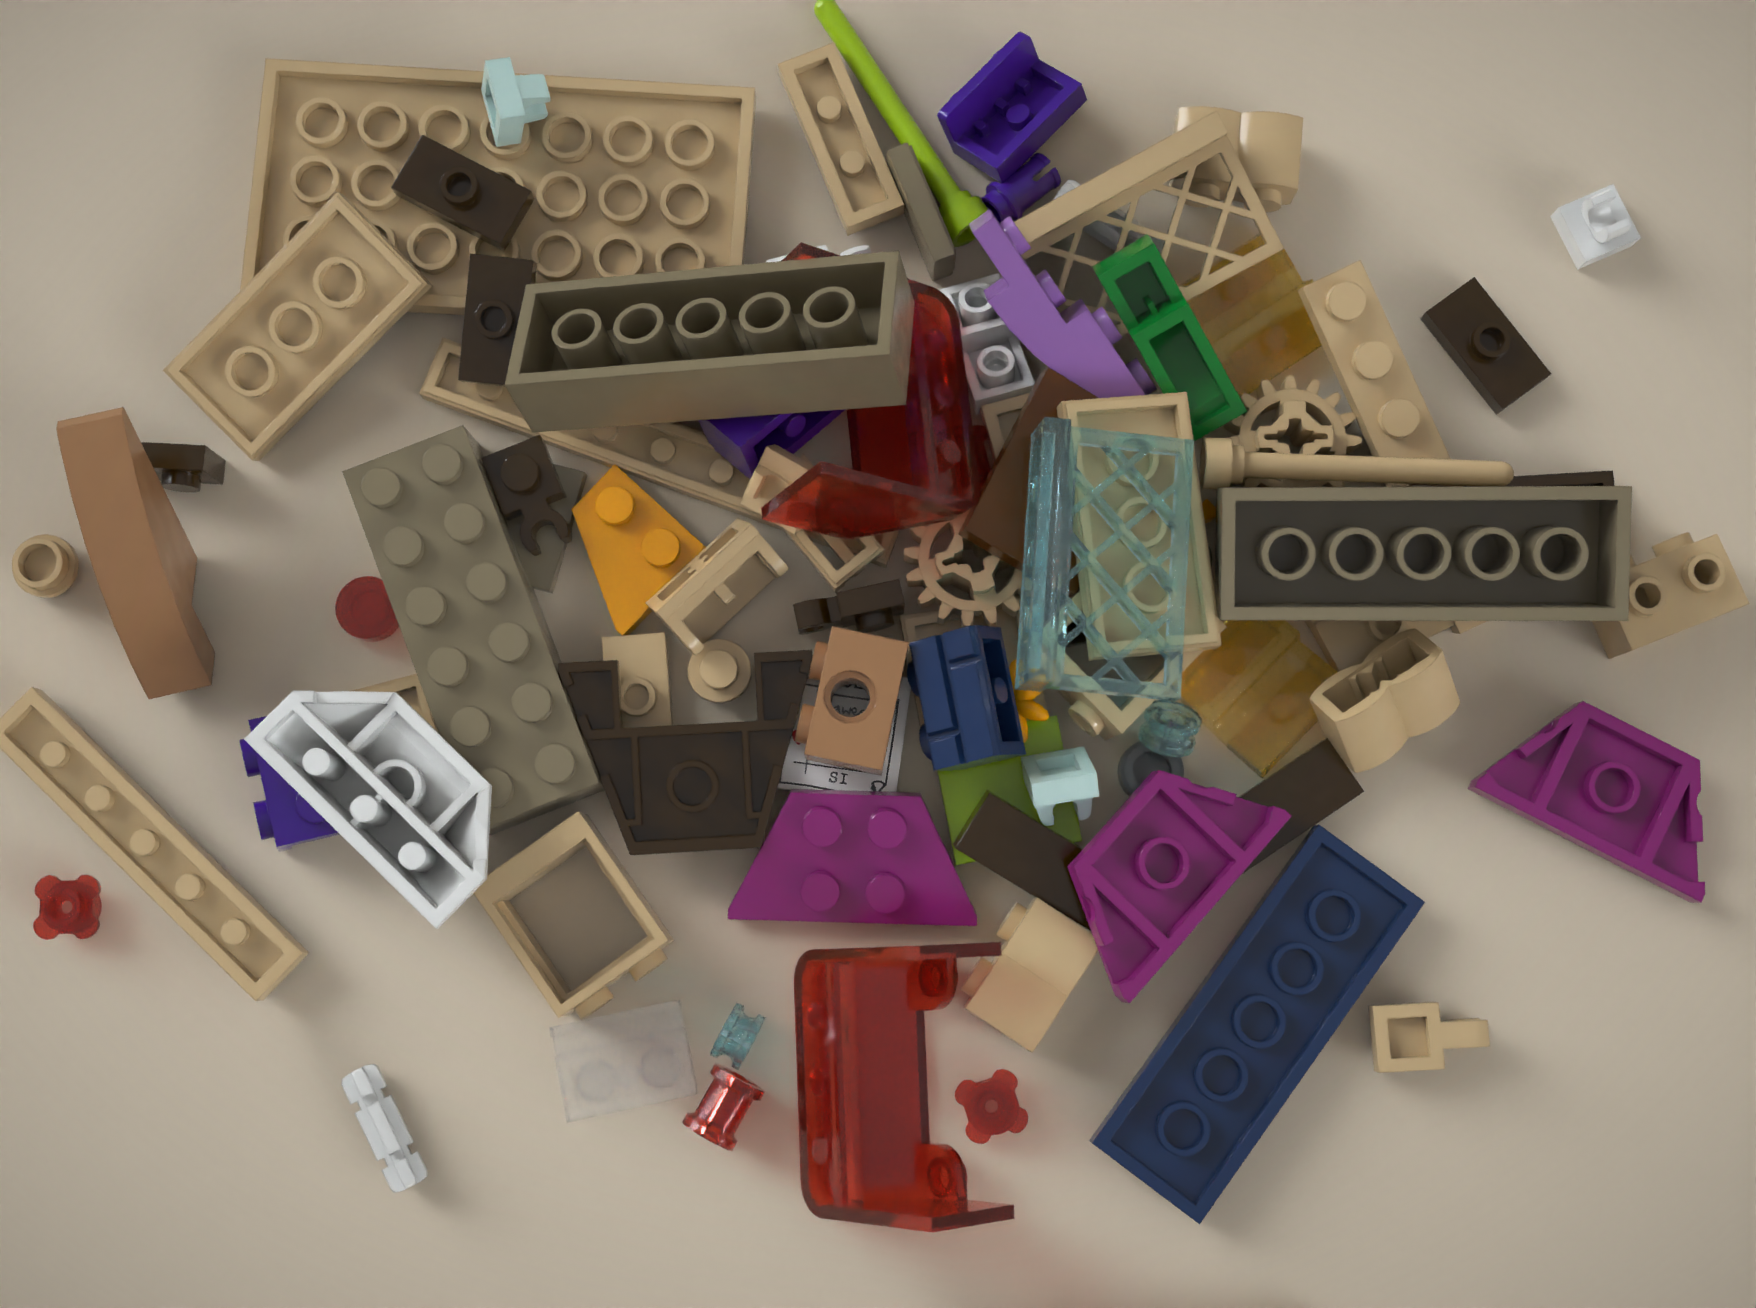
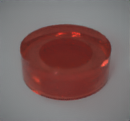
(366, 610)

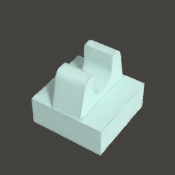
(512, 100)
(1059, 779)

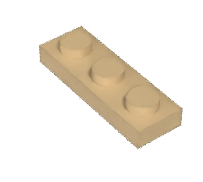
(841, 138)

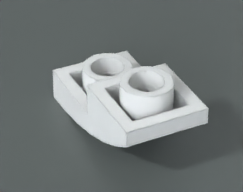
(990, 350)

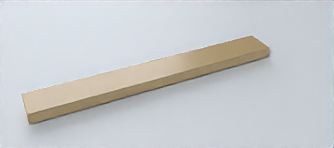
(656, 452)

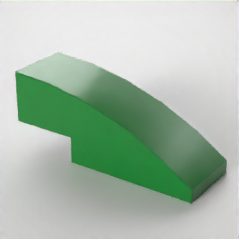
(1169, 334)

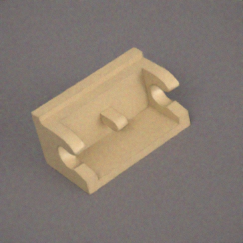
(717, 584)

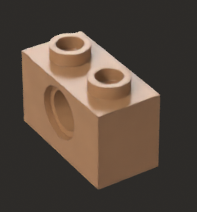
(858, 660)

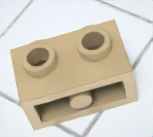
(1673, 593)

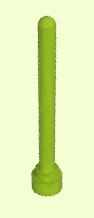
(957, 206)

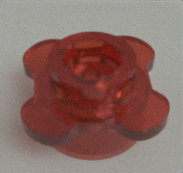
(85, 912)
(1008, 1115)

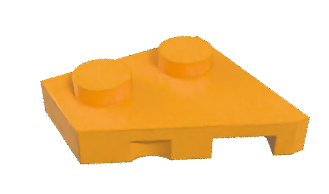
(631, 546)

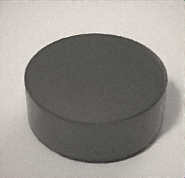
(1139, 762)

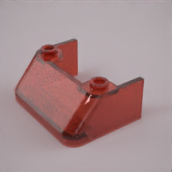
(907, 460)
(867, 1089)

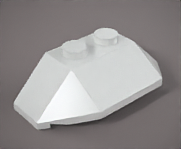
(386, 790)

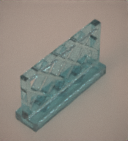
(1048, 561)

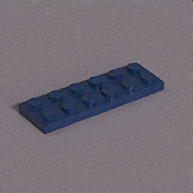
(1257, 1023)

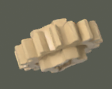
(1293, 420)
(946, 571)

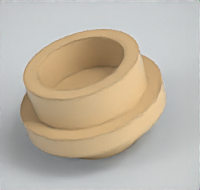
(45, 566)
(720, 671)

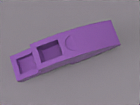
(1068, 342)

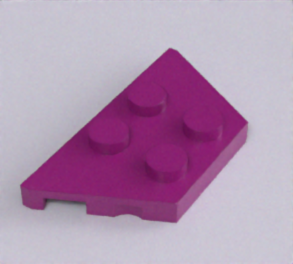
(1608, 794)
(853, 862)
(1163, 870)

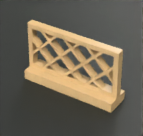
(1138, 176)

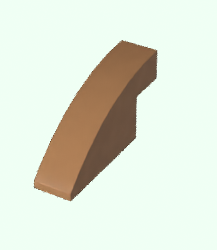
(136, 552)

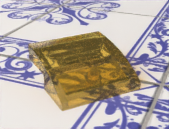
(1256, 318)
(1256, 690)

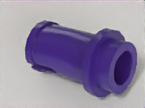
(1020, 189)

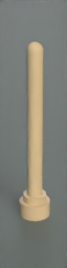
(1229, 464)

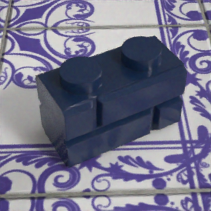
(965, 698)

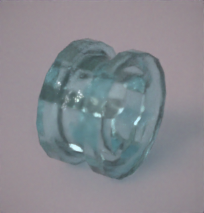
(1170, 728)
(737, 1036)

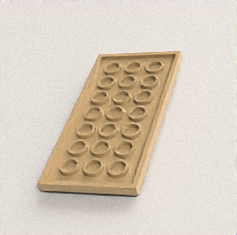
(617, 170)

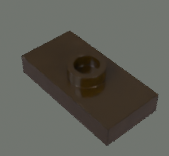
(463, 192)
(492, 316)
(1485, 345)

